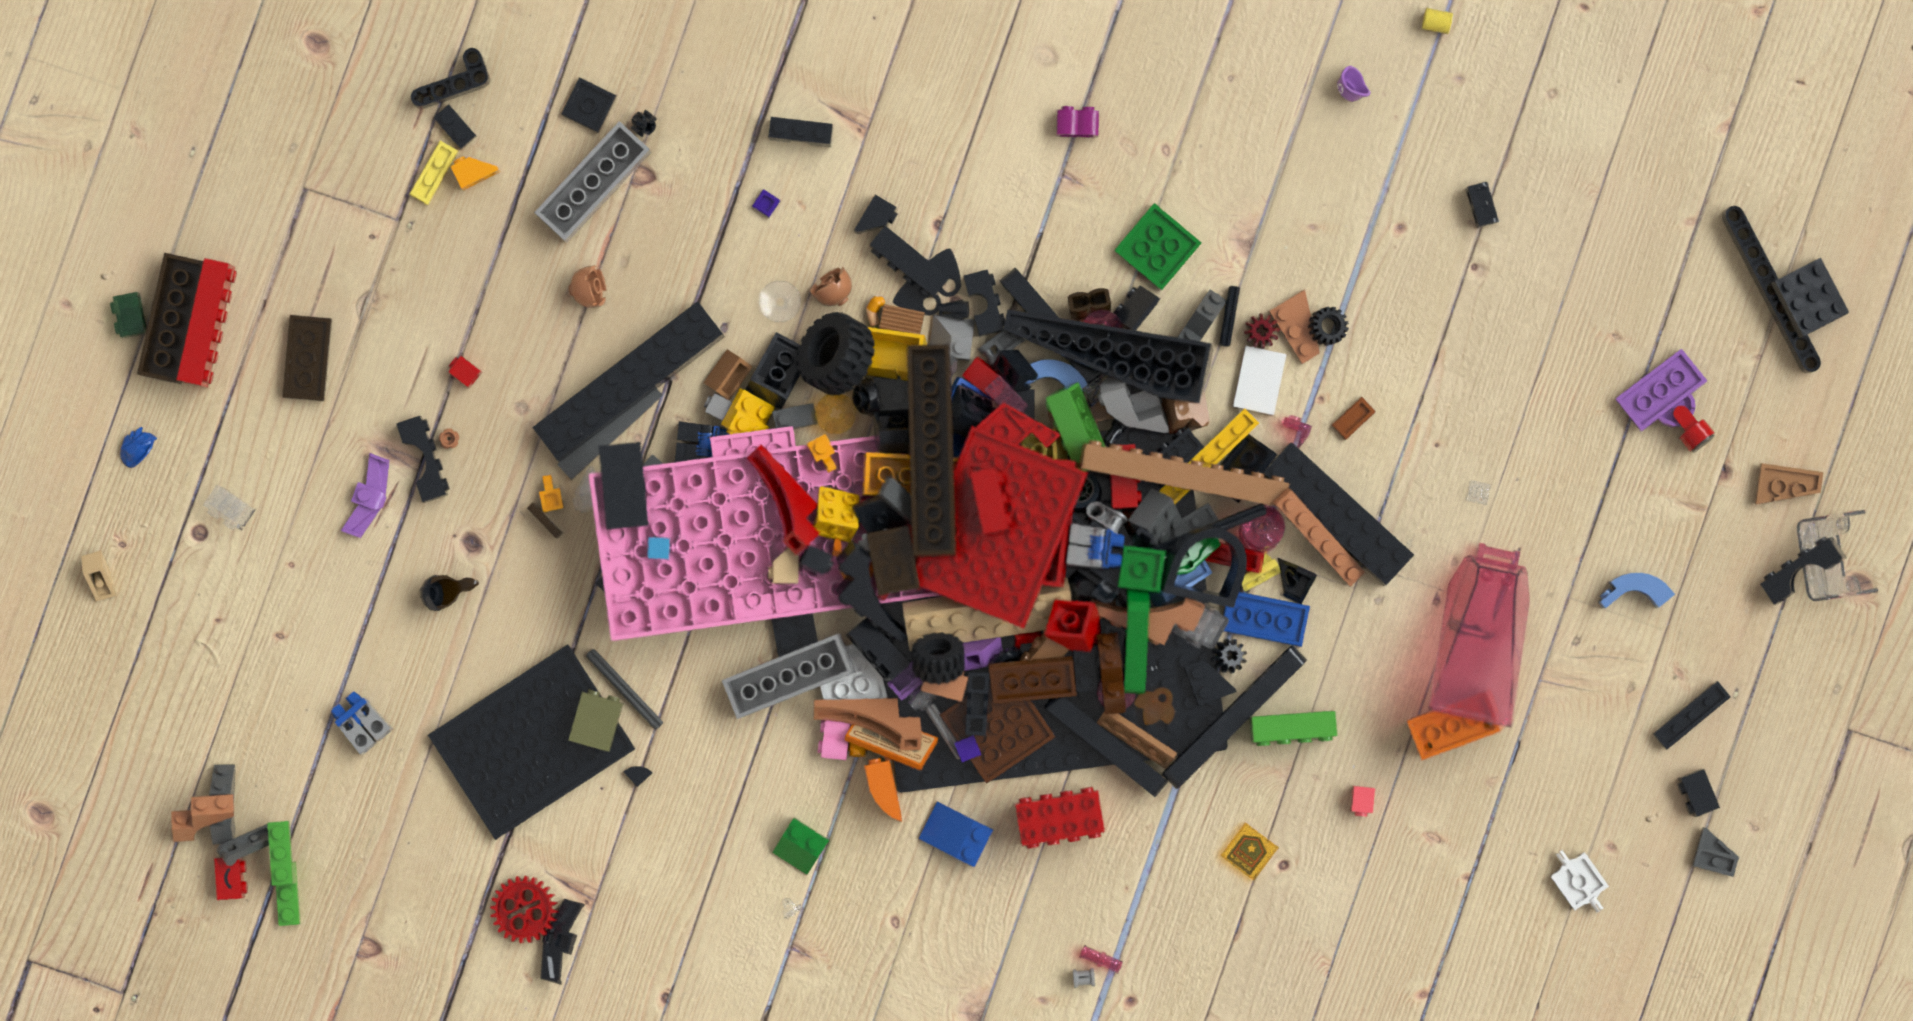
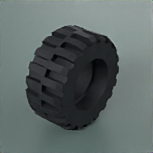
(835, 353)

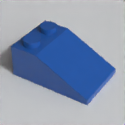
(955, 834)

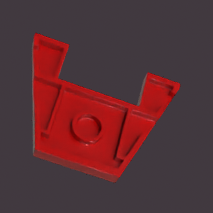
(1016, 426)

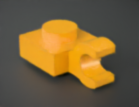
(822, 450)
(550, 498)

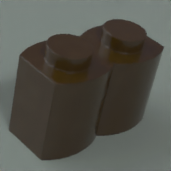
(1083, 303)

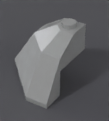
(1133, 406)

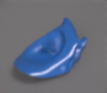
(136, 447)

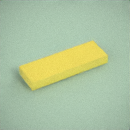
(434, 172)

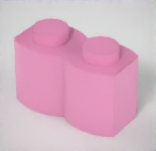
(834, 741)

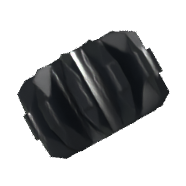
(1221, 653)

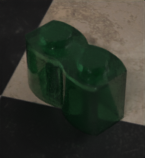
(129, 315)

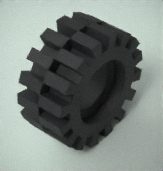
(1316, 326)

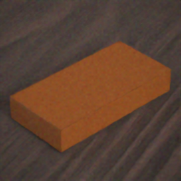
(1353, 418)

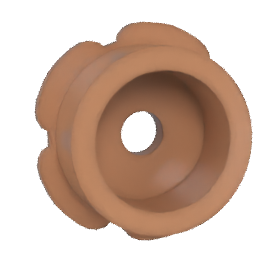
(449, 433)

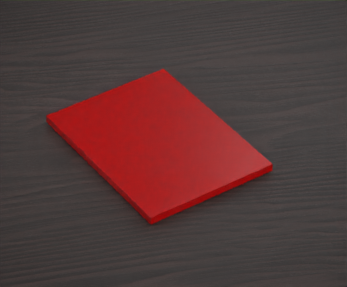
(1006, 569)

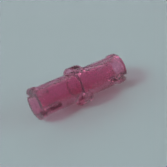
(1101, 959)

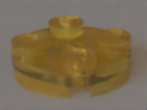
(834, 425)

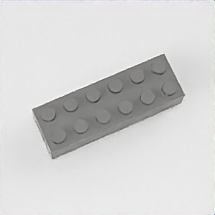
(593, 182)
(788, 676)

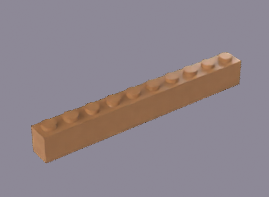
(1181, 474)

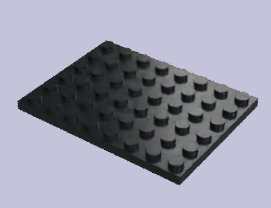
(516, 745)

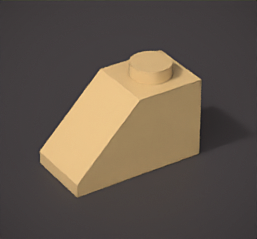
(785, 568)
(98, 575)

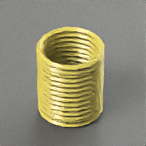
(1437, 20)

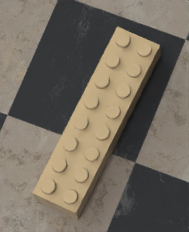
(970, 624)

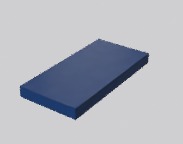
(1267, 619)

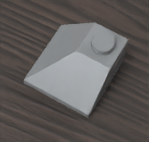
(954, 332)

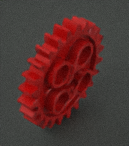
(516, 892)

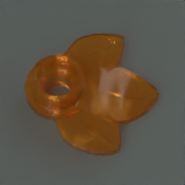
(1153, 708)

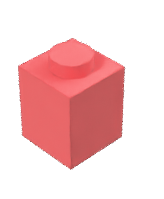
(1362, 800)

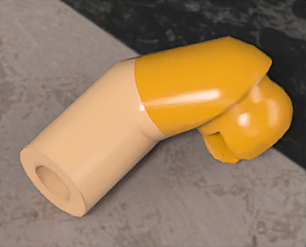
(872, 309)

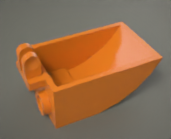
(883, 786)

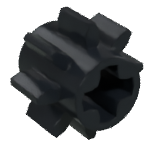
(643, 123)

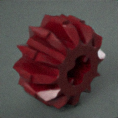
(1257, 336)

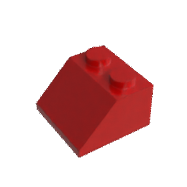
(1073, 624)

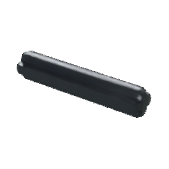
(1229, 316)

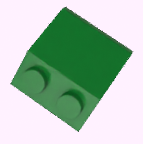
(800, 846)

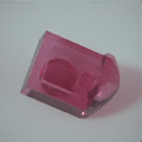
(1295, 424)

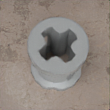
(1080, 977)

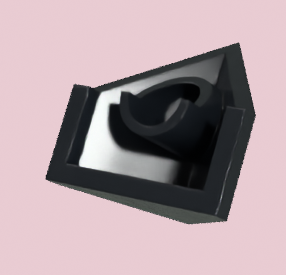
(1295, 580)

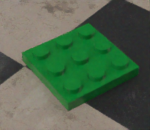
(1157, 246)

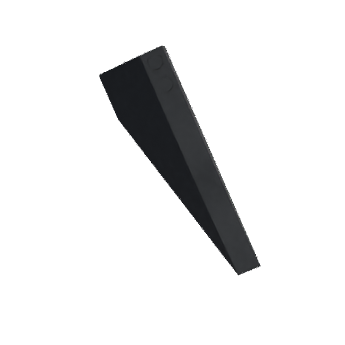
(1148, 361)

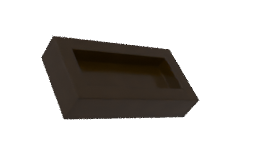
(544, 519)

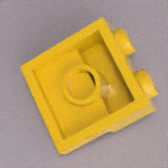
(747, 414)

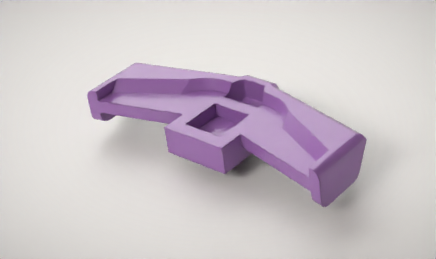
(369, 496)

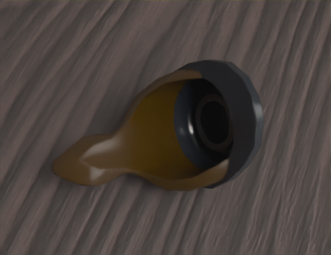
(442, 590)

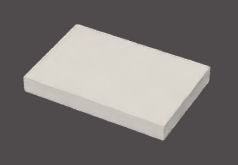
(1259, 380)

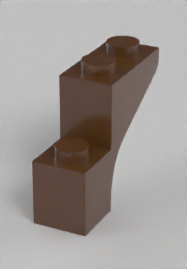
(1111, 673)

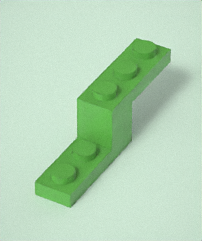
(284, 873)

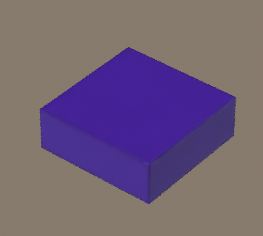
(766, 203)
(967, 748)

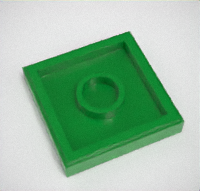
(1141, 569)

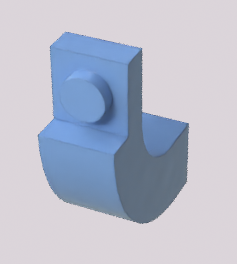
(1059, 371)
(1647, 584)

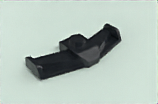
(559, 940)

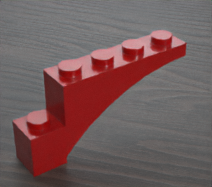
(790, 498)

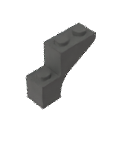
(1203, 316)
(223, 784)

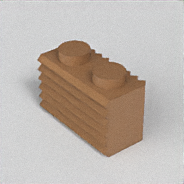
(901, 319)

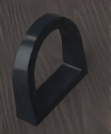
(1233, 581)

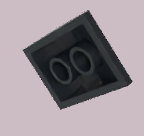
(776, 372)

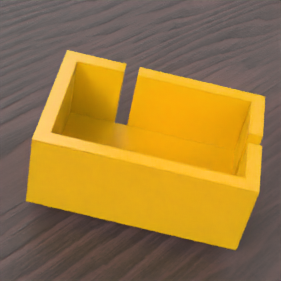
(891, 352)

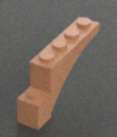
(1161, 619)
(875, 715)

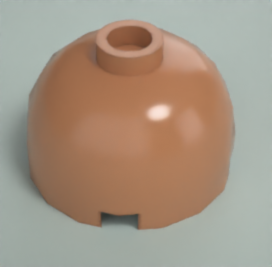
(587, 287)
(834, 288)

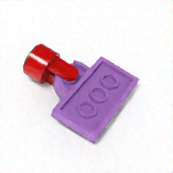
(1668, 397)

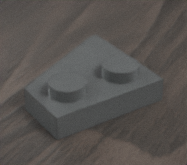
(1714, 855)

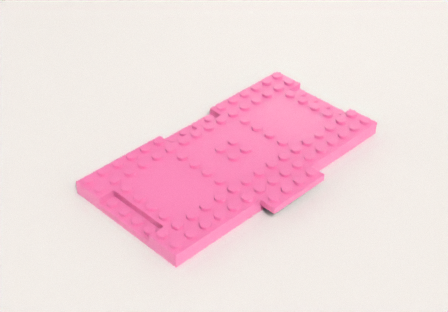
(723, 539)

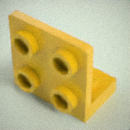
(836, 514)

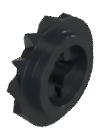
(1008, 655)

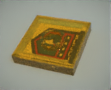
(1249, 851)

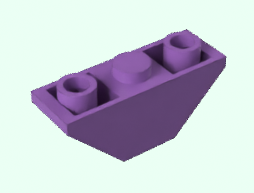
(981, 652)

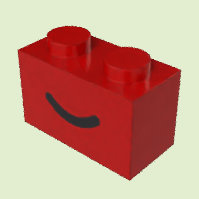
(230, 879)

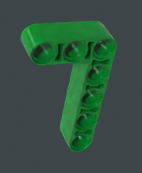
(1136, 641)

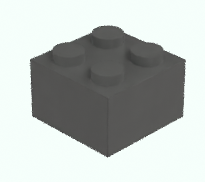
(1157, 516)

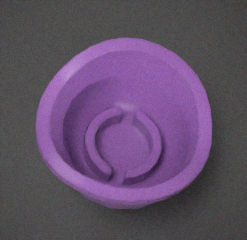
(1352, 85)

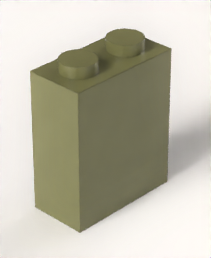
(596, 720)

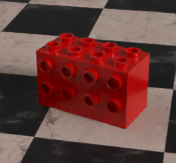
(1059, 817)

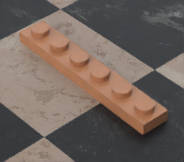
(1319, 537)

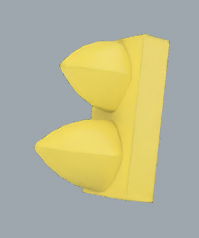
(1269, 569)

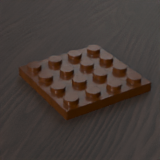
(1011, 734)

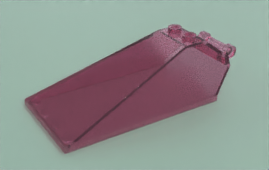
(1482, 638)

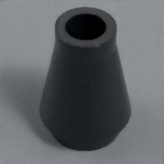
(956, 309)

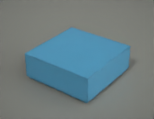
(658, 548)

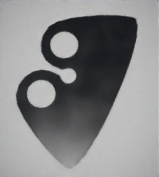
(911, 298)

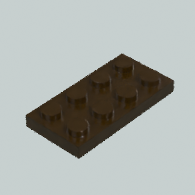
(307, 358)

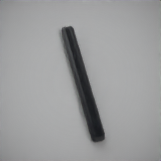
(1225, 523)

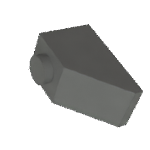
(795, 416)

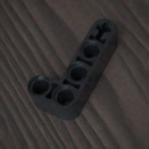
(449, 83)

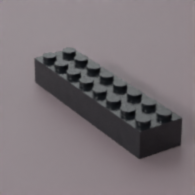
(1341, 515)

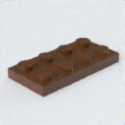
(1032, 679)

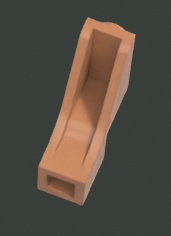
(203, 813)

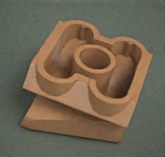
(1185, 413)

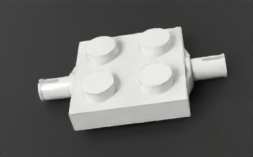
(1579, 881)

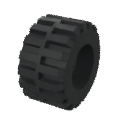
(938, 658)

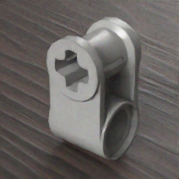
(1108, 518)

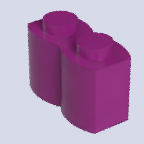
(1077, 122)

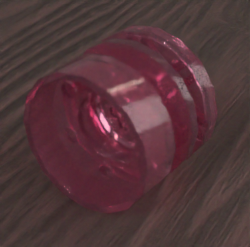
(1261, 540)

